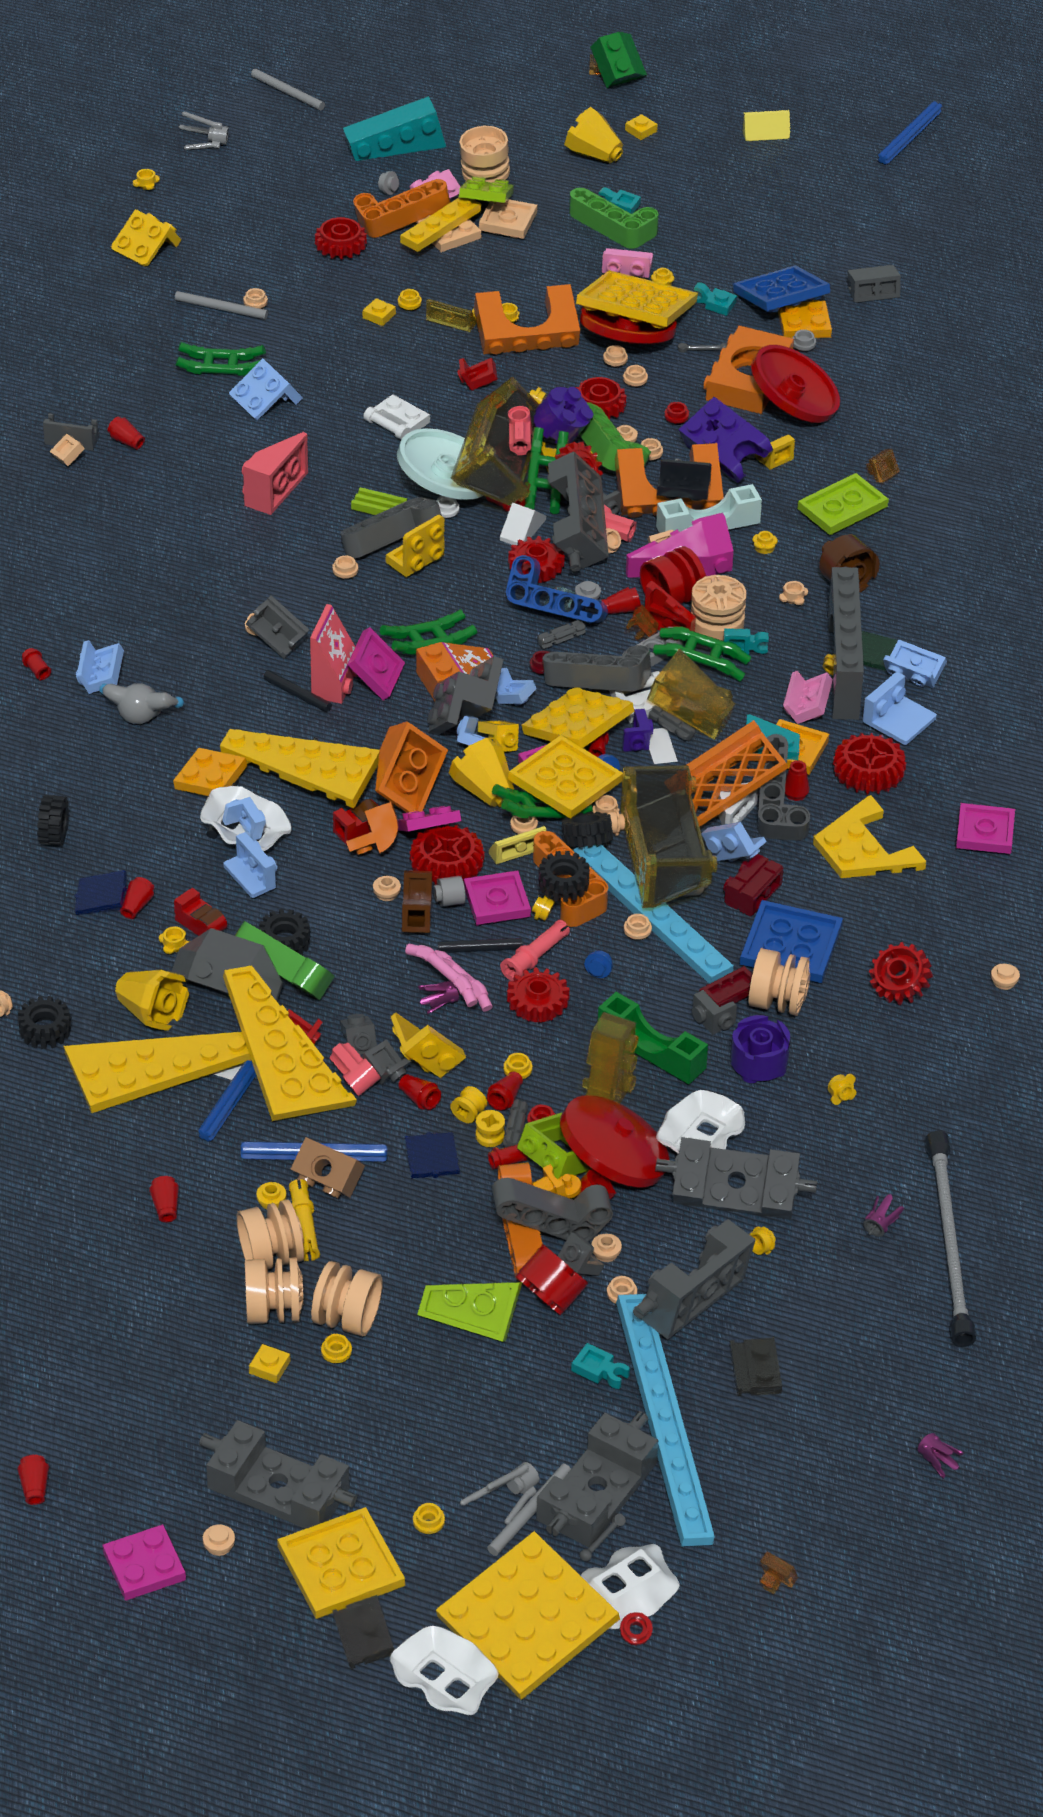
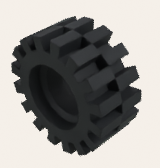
(52, 820)
(587, 829)
(560, 886)
(290, 924)
(44, 1034)

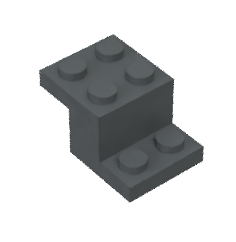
(464, 695)

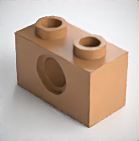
(343, 1174)

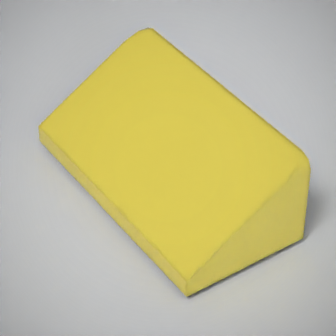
(766, 125)
(514, 846)

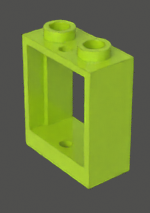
(547, 1131)

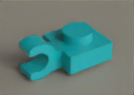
(622, 199)
(717, 301)

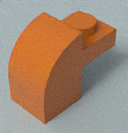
(384, 830)

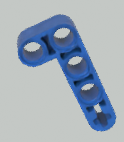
(557, 597)

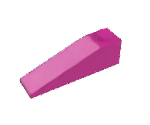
(706, 538)

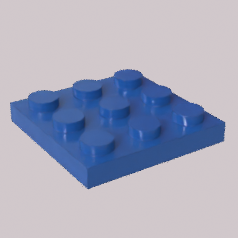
(781, 288)
(794, 933)

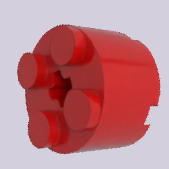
(551, 1279)

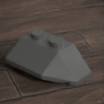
(214, 951)

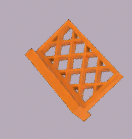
(725, 755)

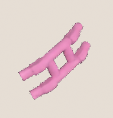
(471, 989)

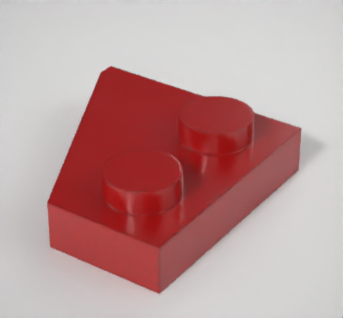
(666, 609)

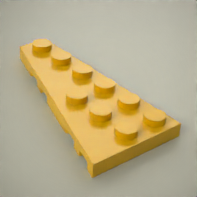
(311, 764)
(283, 1056)
(135, 1068)

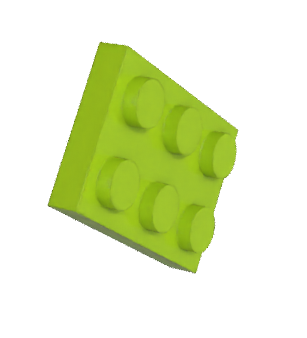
(479, 189)
(842, 503)

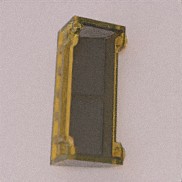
(485, 455)
(664, 833)

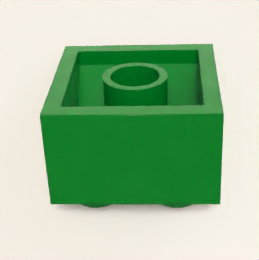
(617, 59)

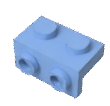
(915, 663)
(99, 666)
(731, 842)
(252, 867)

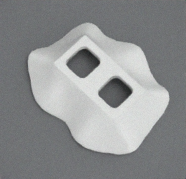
(276, 819)
(695, 1109)
(642, 1593)
(457, 1657)

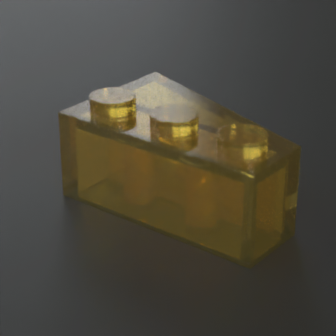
(691, 696)
(612, 1058)

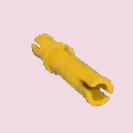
(304, 1209)

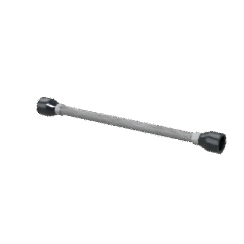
(962, 1327)

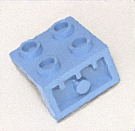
(262, 389)
(895, 714)

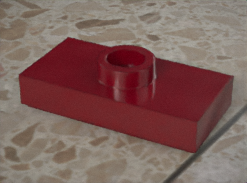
(730, 988)

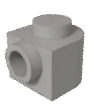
(449, 891)

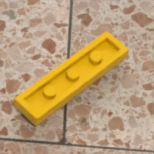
(440, 223)

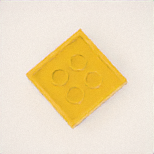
(578, 717)
(565, 776)
(340, 1562)

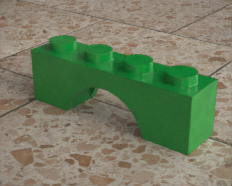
(679, 1056)

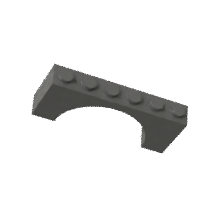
(845, 622)

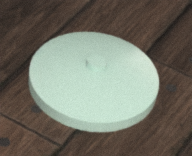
(429, 461)

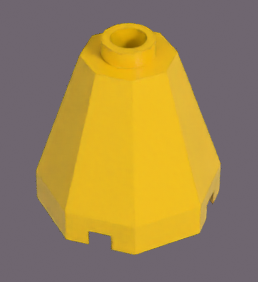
(594, 137)
(482, 769)
(153, 996)

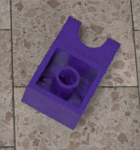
(730, 431)

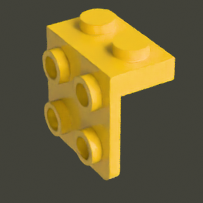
(143, 238)
(419, 547)
(427, 1047)

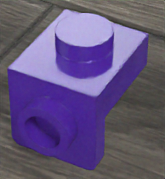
(639, 735)

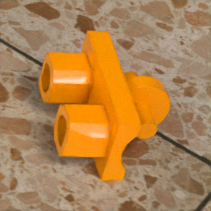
(566, 1185)

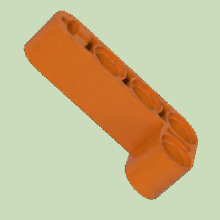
(400, 209)
(593, 901)
(520, 1239)

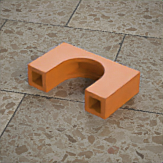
(502, 336)
(729, 384)
(641, 497)

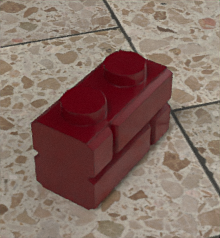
(752, 884)

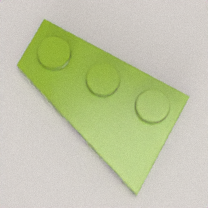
(472, 1307)

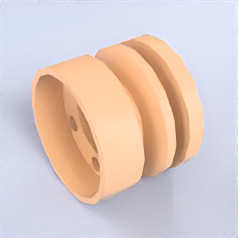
(484, 153)
(718, 604)
(778, 981)
(276, 1234)
(272, 1290)
(346, 1298)

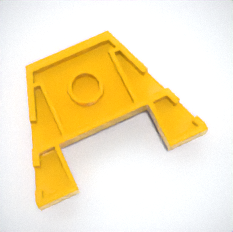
(855, 851)

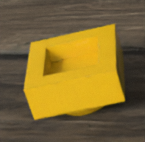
(641, 127)
(379, 312)
(269, 1363)

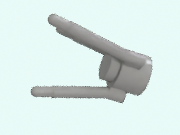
(217, 133)
(518, 1481)

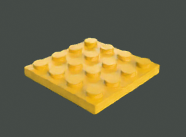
(636, 299)
(528, 1614)

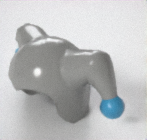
(139, 701)

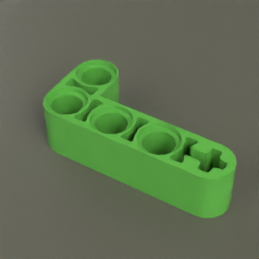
(611, 220)
(606, 439)
(289, 964)

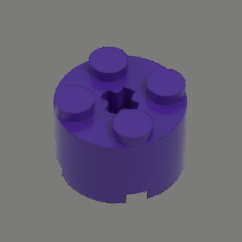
(563, 411)
(760, 1049)

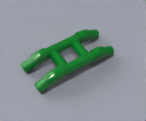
(209, 355)
(537, 459)
(436, 627)
(712, 660)
(528, 807)

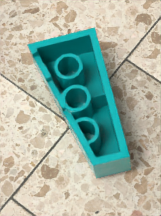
(396, 132)

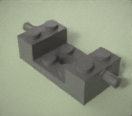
(584, 531)
(704, 1173)
(679, 1298)
(615, 1457)
(247, 1468)

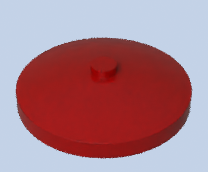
(623, 329)
(795, 383)
(613, 1140)

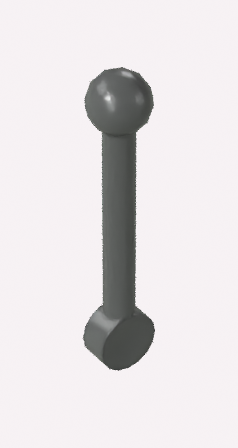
(682, 347)
(617, 1521)

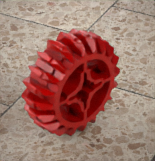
(869, 763)
(447, 852)

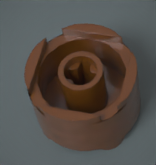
(851, 553)

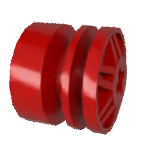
(674, 573)

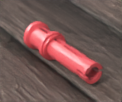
(527, 956)

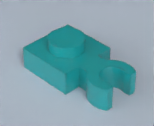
(746, 641)
(599, 1364)

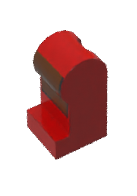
(352, 821)
(197, 914)

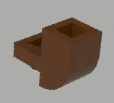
(417, 901)

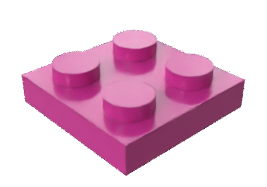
(376, 663)
(438, 816)
(985, 828)
(497, 897)
(144, 1562)

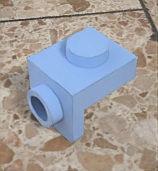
(513, 691)
(466, 731)
(248, 816)

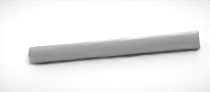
(275, 83)
(221, 305)
(522, 1516)

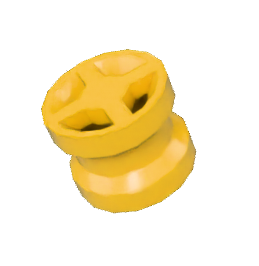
(468, 1104)
(490, 1128)

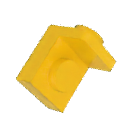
(782, 452)
(504, 732)

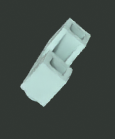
(739, 506)

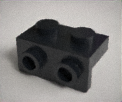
(684, 479)

